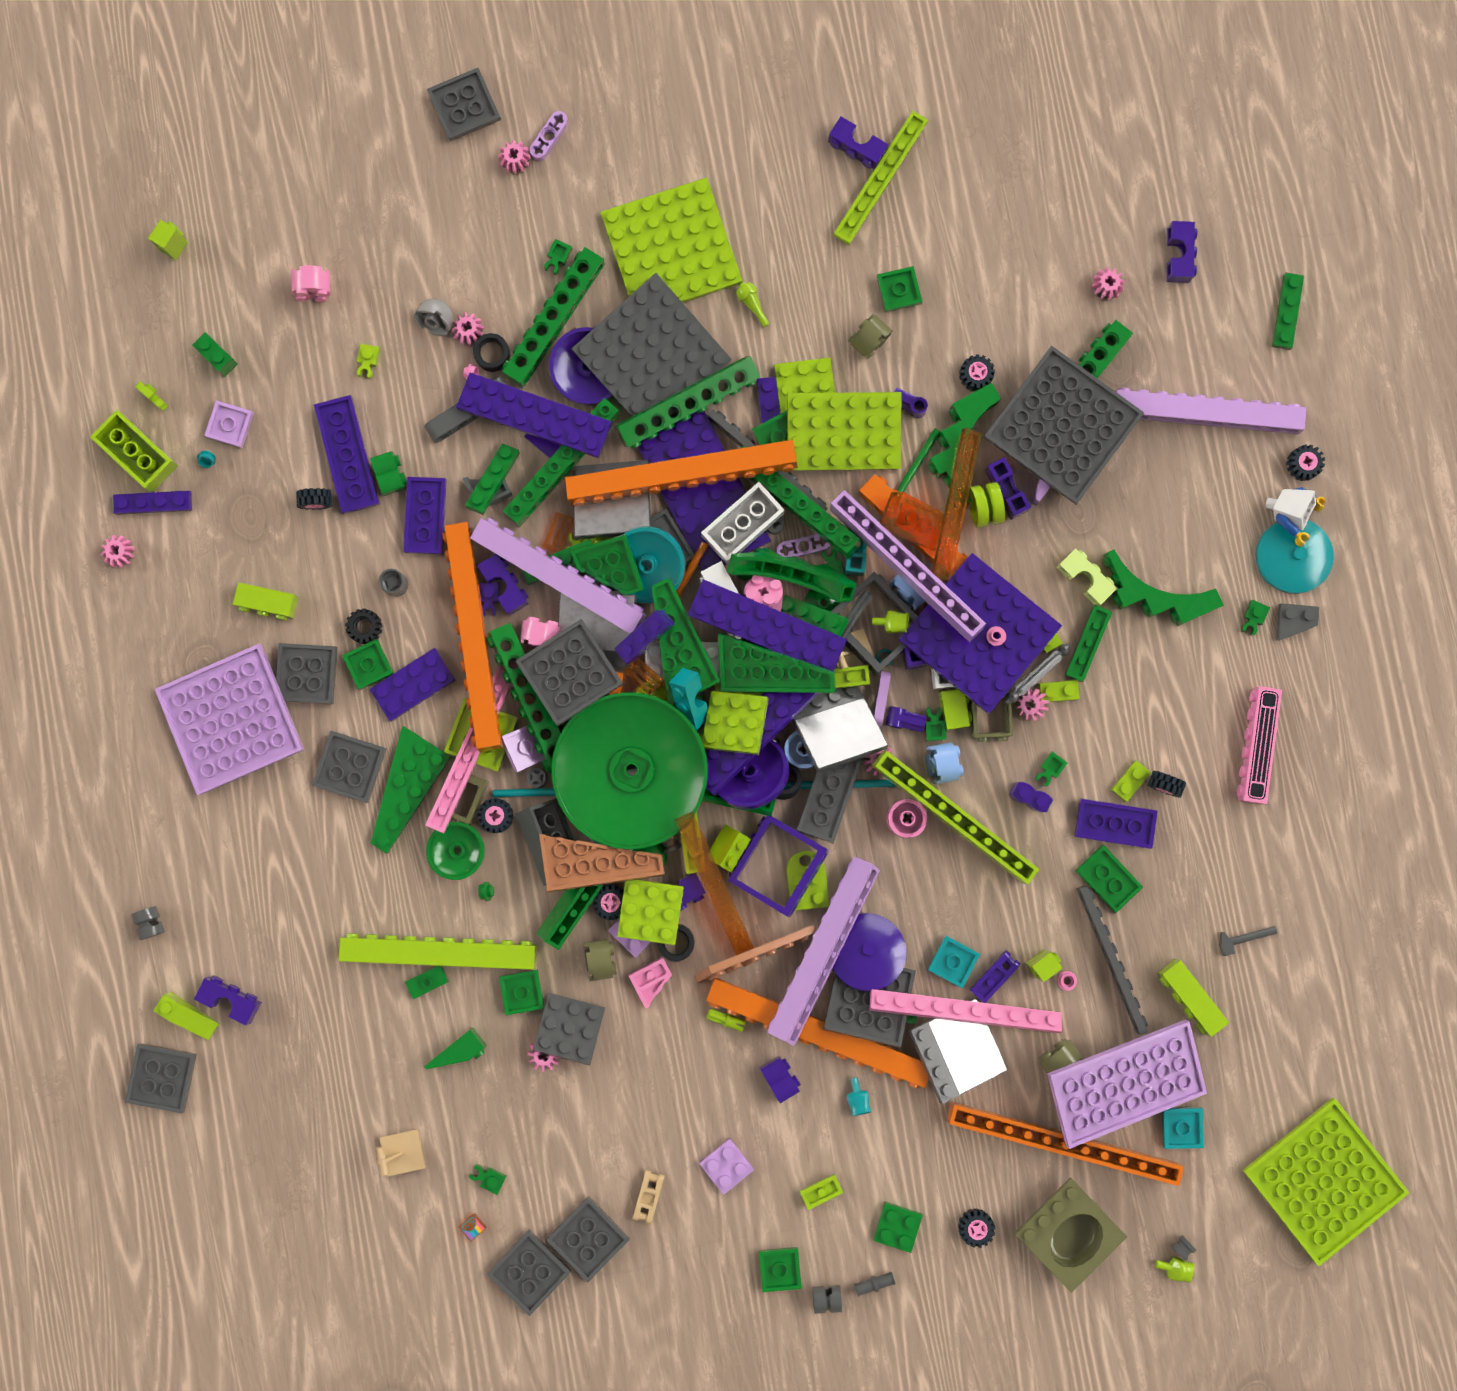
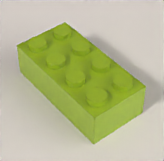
(134, 451)

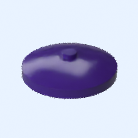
(570, 373)
(759, 780)
(871, 954)

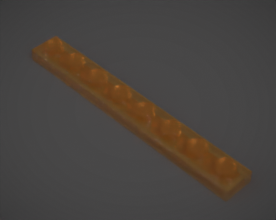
(956, 504)
(714, 883)

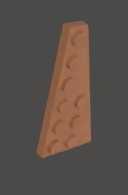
(587, 864)
(751, 956)

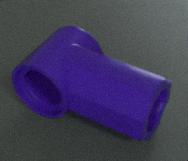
(908, 402)
(900, 719)

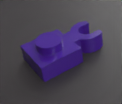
(489, 594)

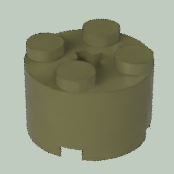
(871, 336)
(599, 960)
(1063, 1055)

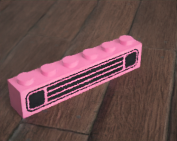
(1260, 745)

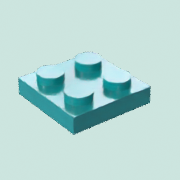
(953, 961)
(1183, 1128)

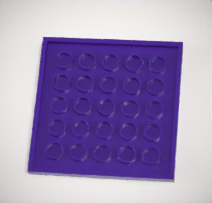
(977, 667)

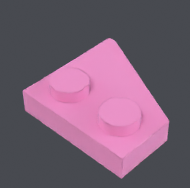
(650, 979)

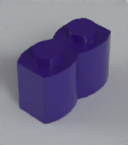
(1035, 800)
(779, 1079)

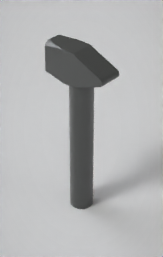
(1226, 943)

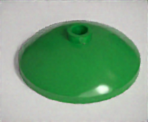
(443, 858)

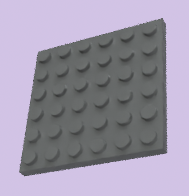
(650, 349)
(1063, 425)

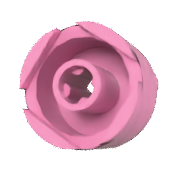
(310, 283)
(765, 591)
(536, 632)
(917, 820)

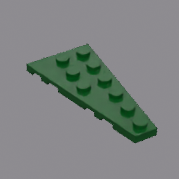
(680, 644)
(759, 669)
(409, 781)

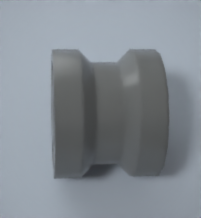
(776, 528)
(534, 775)
(671, 844)
(1183, 1248)

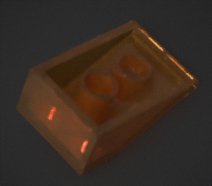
(912, 520)

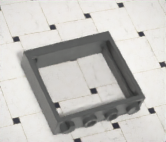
(854, 645)

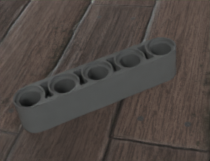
(450, 421)

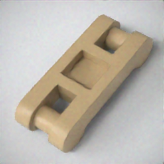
(648, 1197)

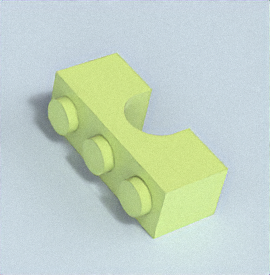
(1100, 586)

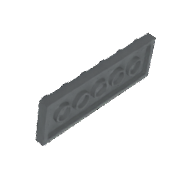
(828, 801)

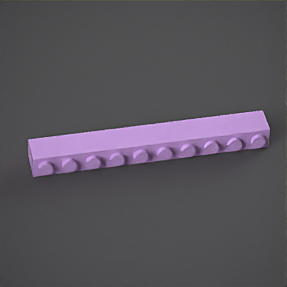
(1217, 411)
(907, 566)
(557, 575)
(823, 951)

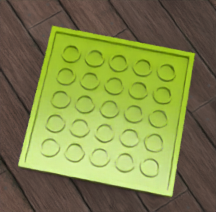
(677, 238)
(1325, 1181)

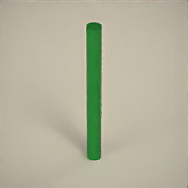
(918, 461)

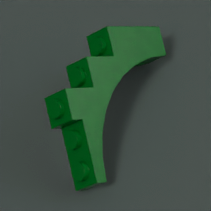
(966, 413)
(794, 570)
(1154, 601)

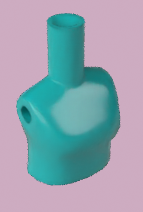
(858, 1099)

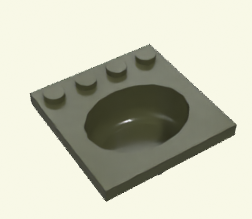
(1070, 1234)

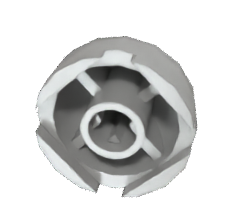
(434, 315)

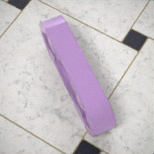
(547, 128)
(818, 548)
(881, 697)

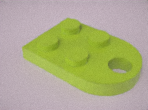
(817, 892)

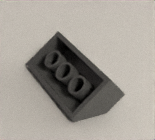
(543, 819)

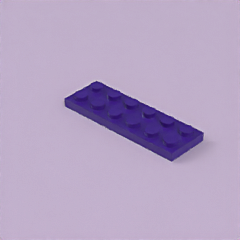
(346, 454)

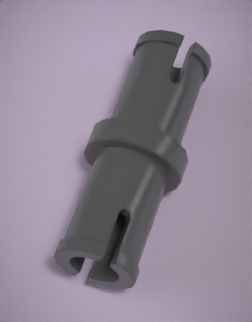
(874, 1284)

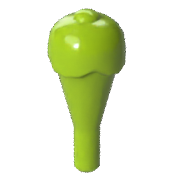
(748, 295)

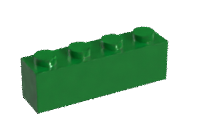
(566, 915)

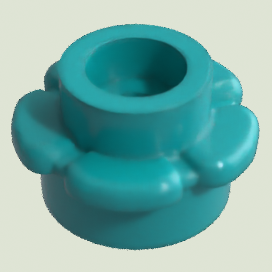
(206, 459)

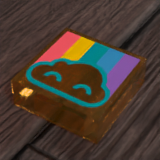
(472, 1227)

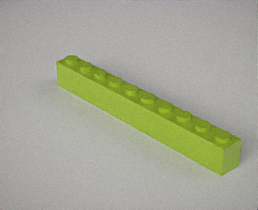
(955, 817)
(439, 953)

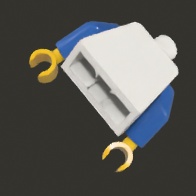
(1294, 509)

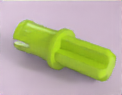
(725, 1019)

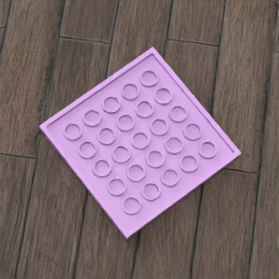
(229, 719)

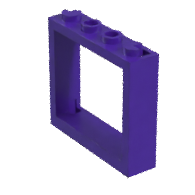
(805, 880)

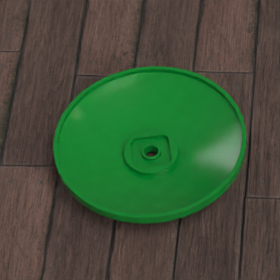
(594, 779)

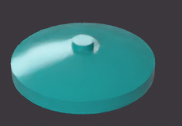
(657, 558)
(1294, 567)

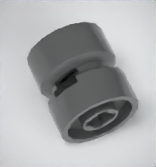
(393, 582)
(148, 923)
(827, 1299)

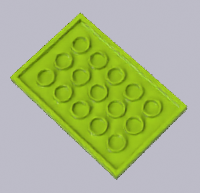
(845, 430)

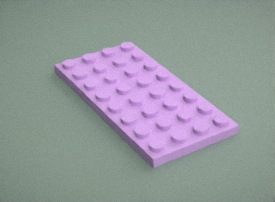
(1127, 1083)

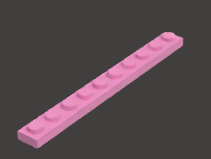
(464, 764)
(965, 1011)

